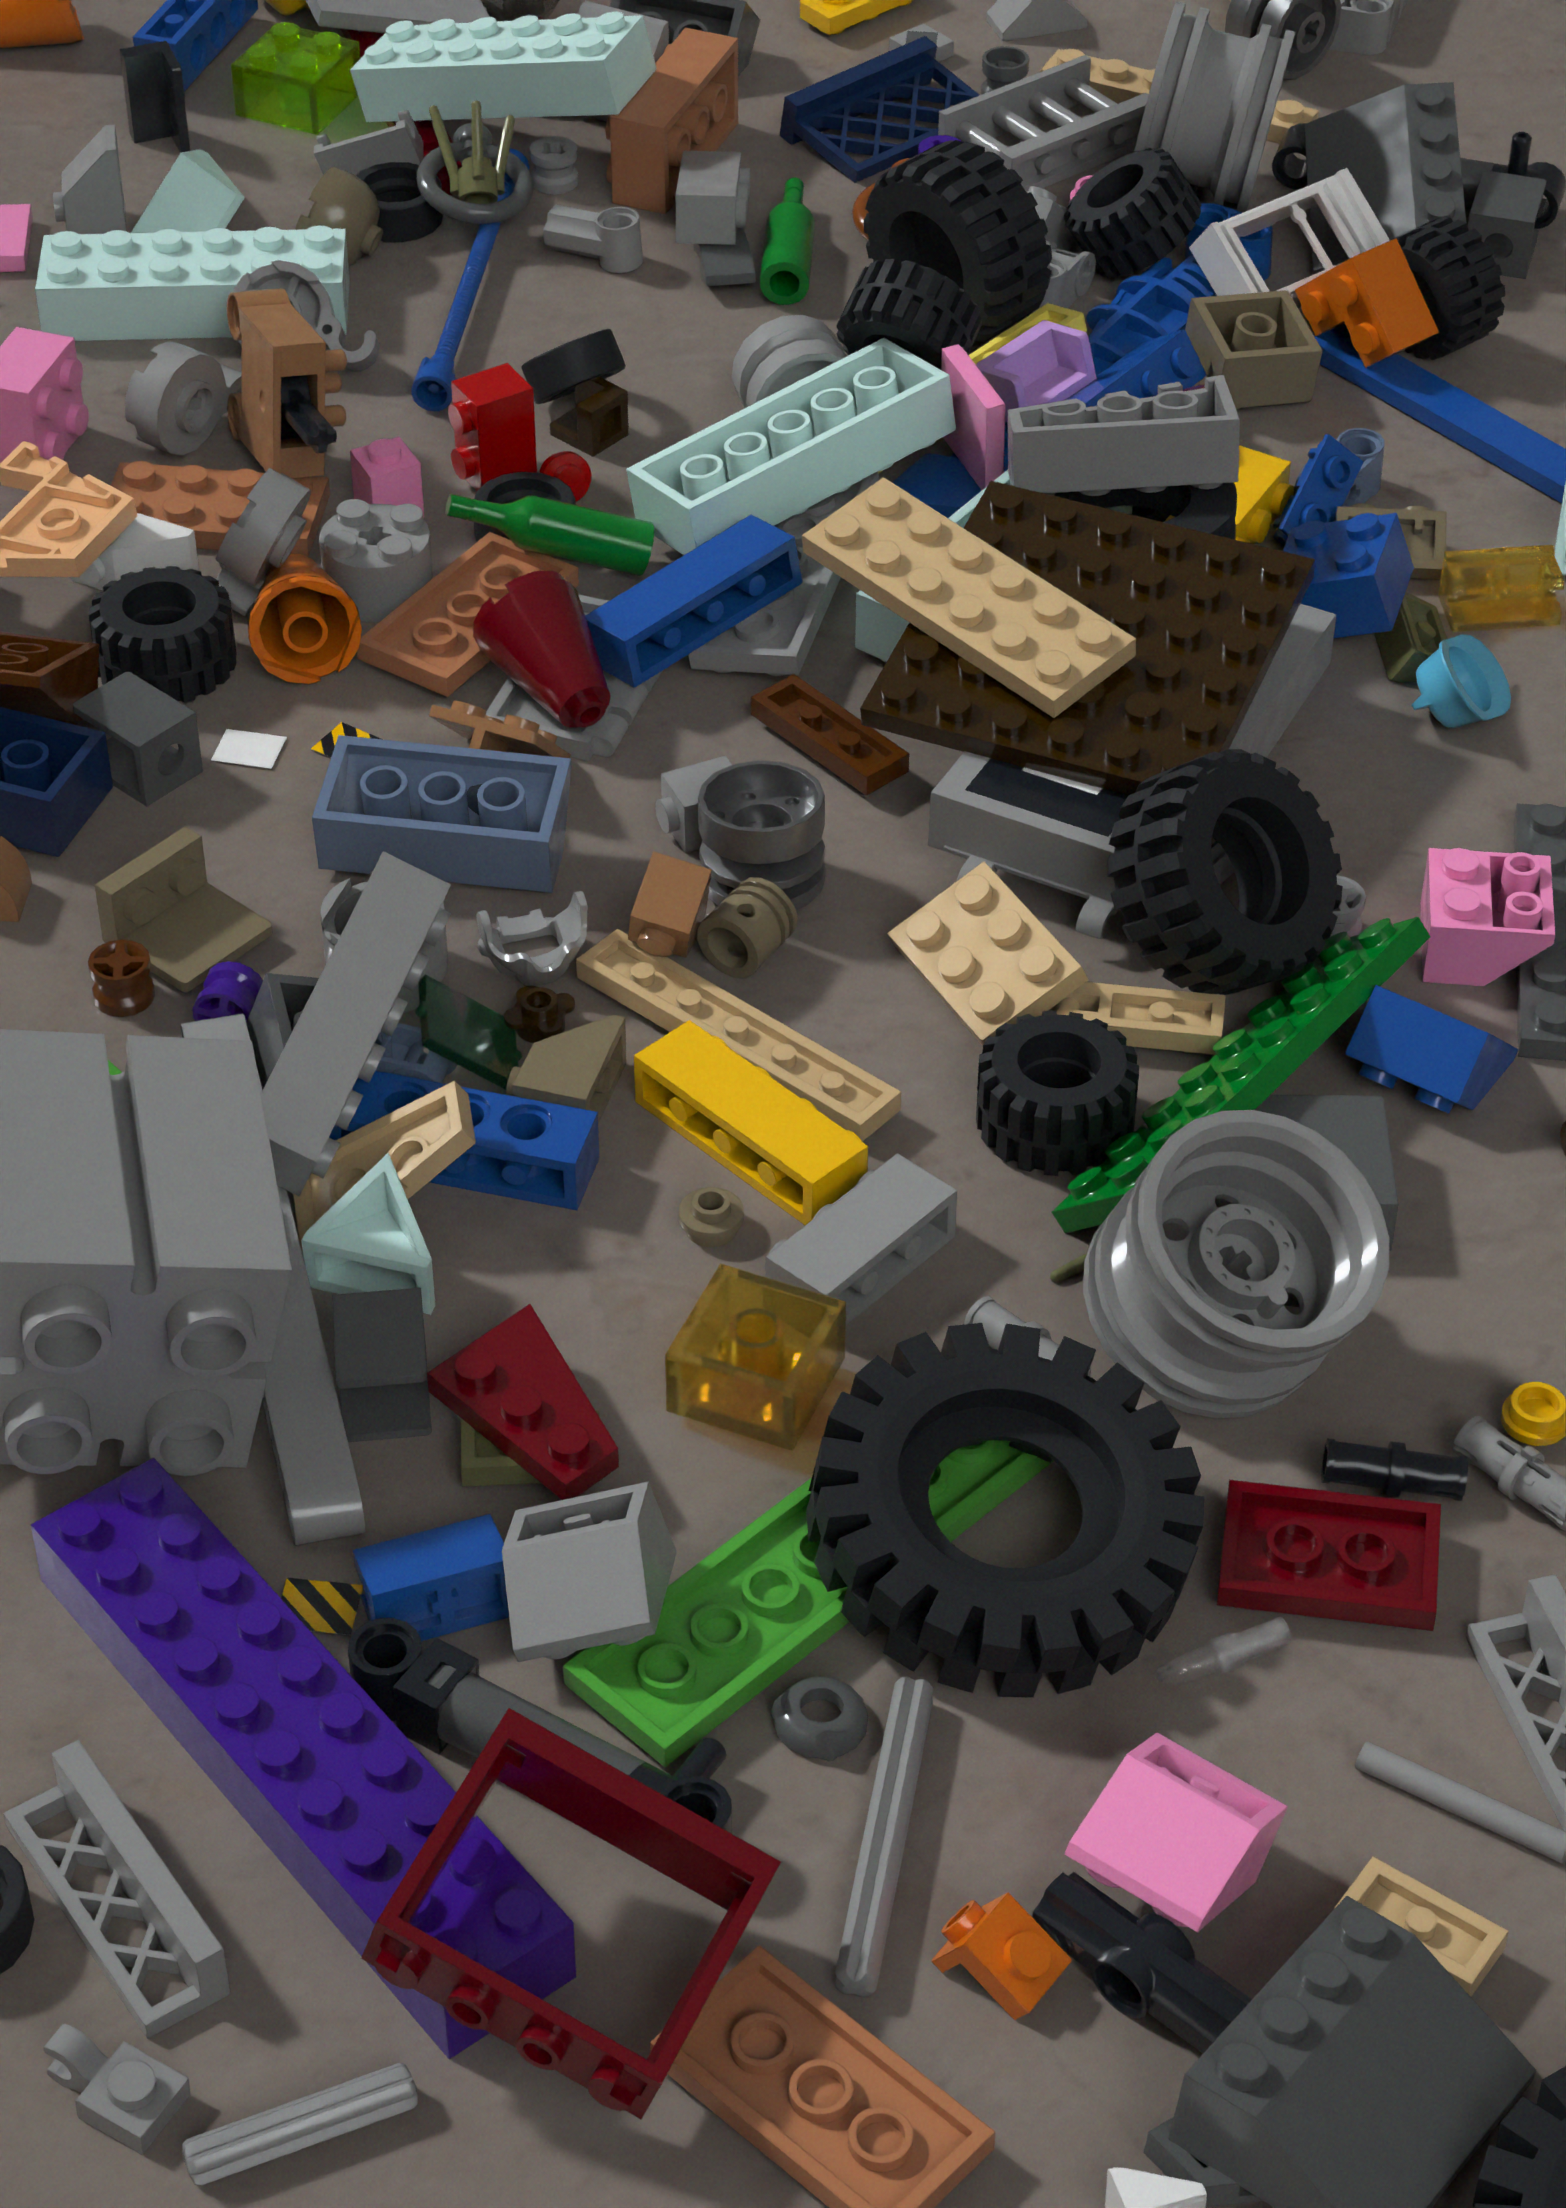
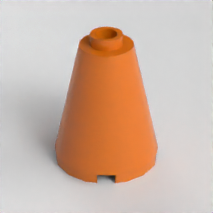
(38, 23)
(303, 622)

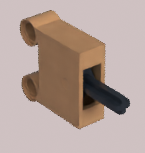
(283, 384)

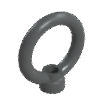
(467, 211)

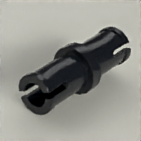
(1394, 1469)

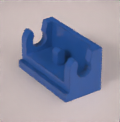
(436, 1578)

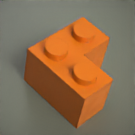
(1374, 300)

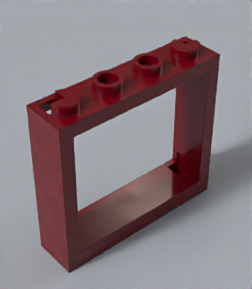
(624, 1816)

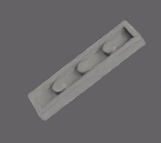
(1545, 1631)
(138, 1872)

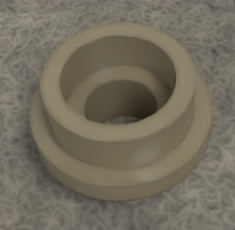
(711, 1216)

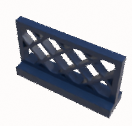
(870, 89)

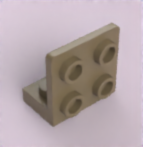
(175, 912)

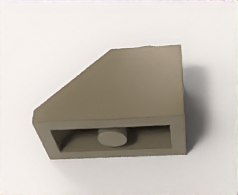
(574, 1066)

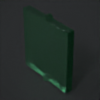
(466, 1032)

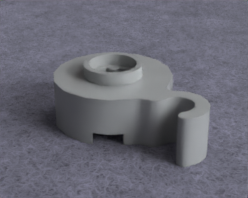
(314, 305)
(179, 398)
(261, 537)

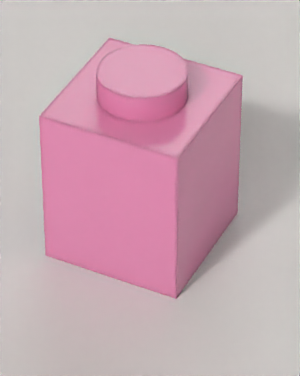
(386, 473)

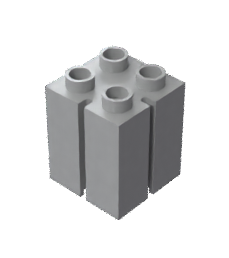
(135, 1251)

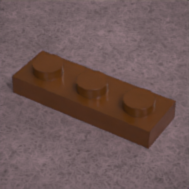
(830, 734)

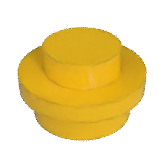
(1535, 1414)

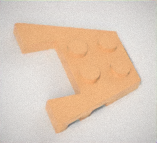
(61, 520)

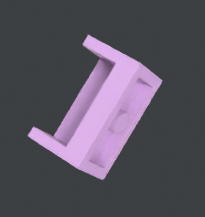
(1040, 366)

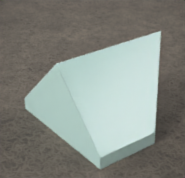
(191, 197)
(370, 1241)

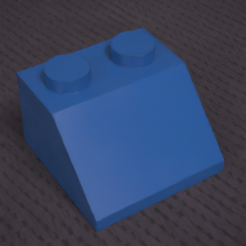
(1427, 1049)

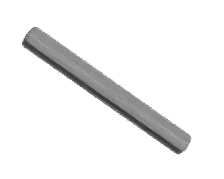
(884, 1838)

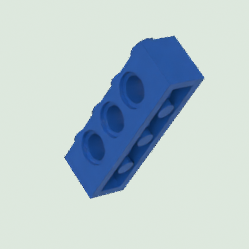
(196, 30)
(521, 1144)

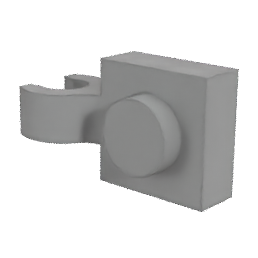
(121, 2096)

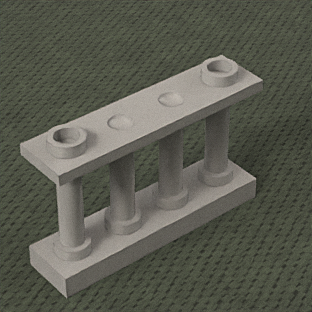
(1058, 153)

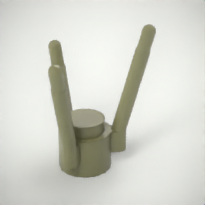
(477, 178)

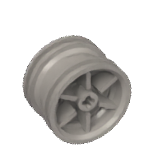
(1214, 102)
(1177, 1270)

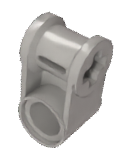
(1069, 276)

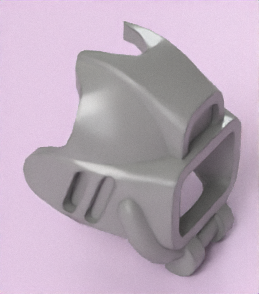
(567, 927)

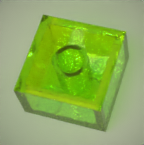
(295, 78)

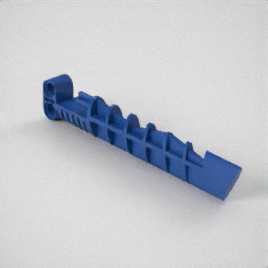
(1141, 311)

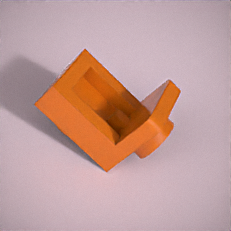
(1003, 1952)

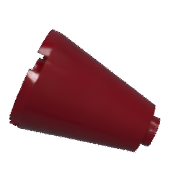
(545, 647)

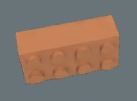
(680, 108)

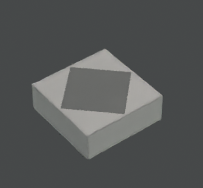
(945, 45)

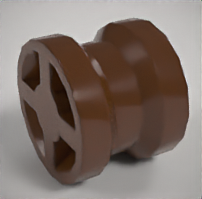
(121, 978)

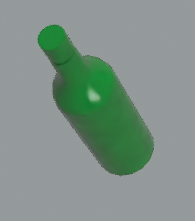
(788, 248)
(564, 530)

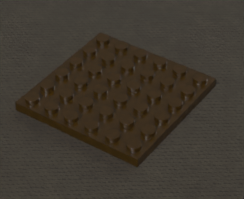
(1202, 624)

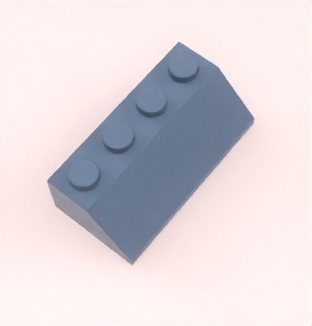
(417, 809)

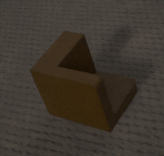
(597, 419)

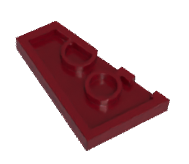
(528, 1405)

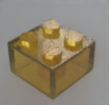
(755, 1356)

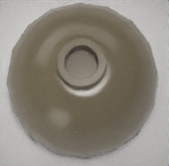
(348, 204)

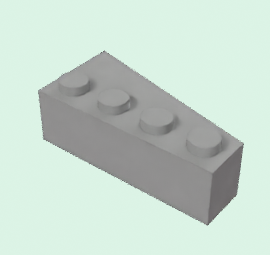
(1127, 442)

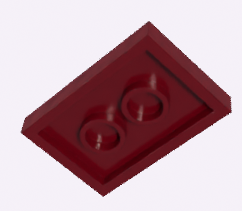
(1330, 1555)

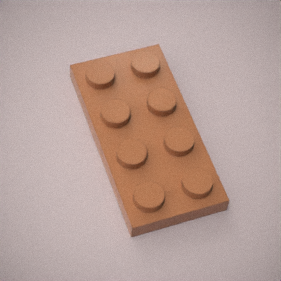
(209, 498)
(432, 631)
(825, 2094)

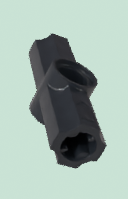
(1139, 1962)

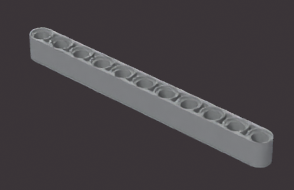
(299, 1388)

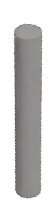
(1462, 1801)

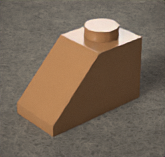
(669, 906)

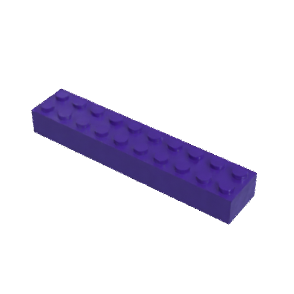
(290, 1734)

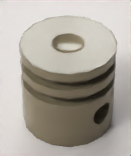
(749, 921)

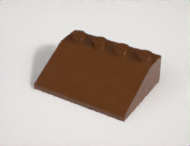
(46, 675)

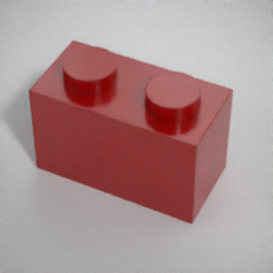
(492, 425)

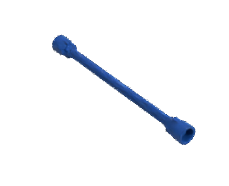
(433, 380)

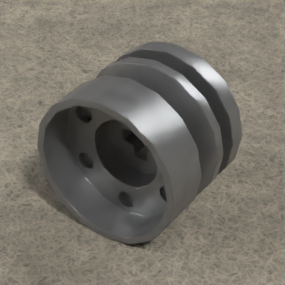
(763, 825)

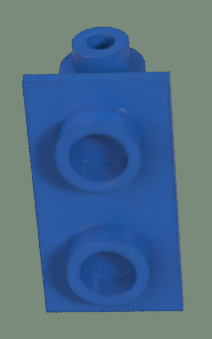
(1321, 487)

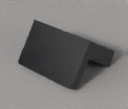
(154, 94)

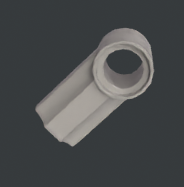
(608, 236)

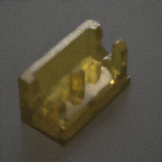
(1501, 588)

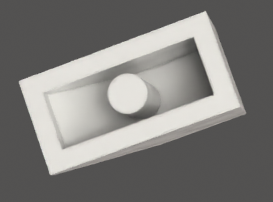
(143, 545)

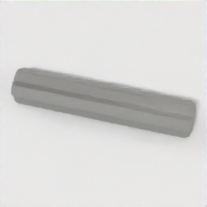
(299, 2124)

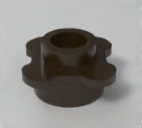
(539, 1013)

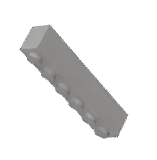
(345, 1014)

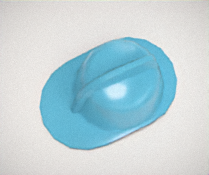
(1462, 683)

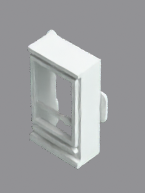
(1343, 206)

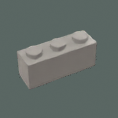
(711, 197)
(869, 1236)

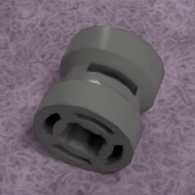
(1003, 66)

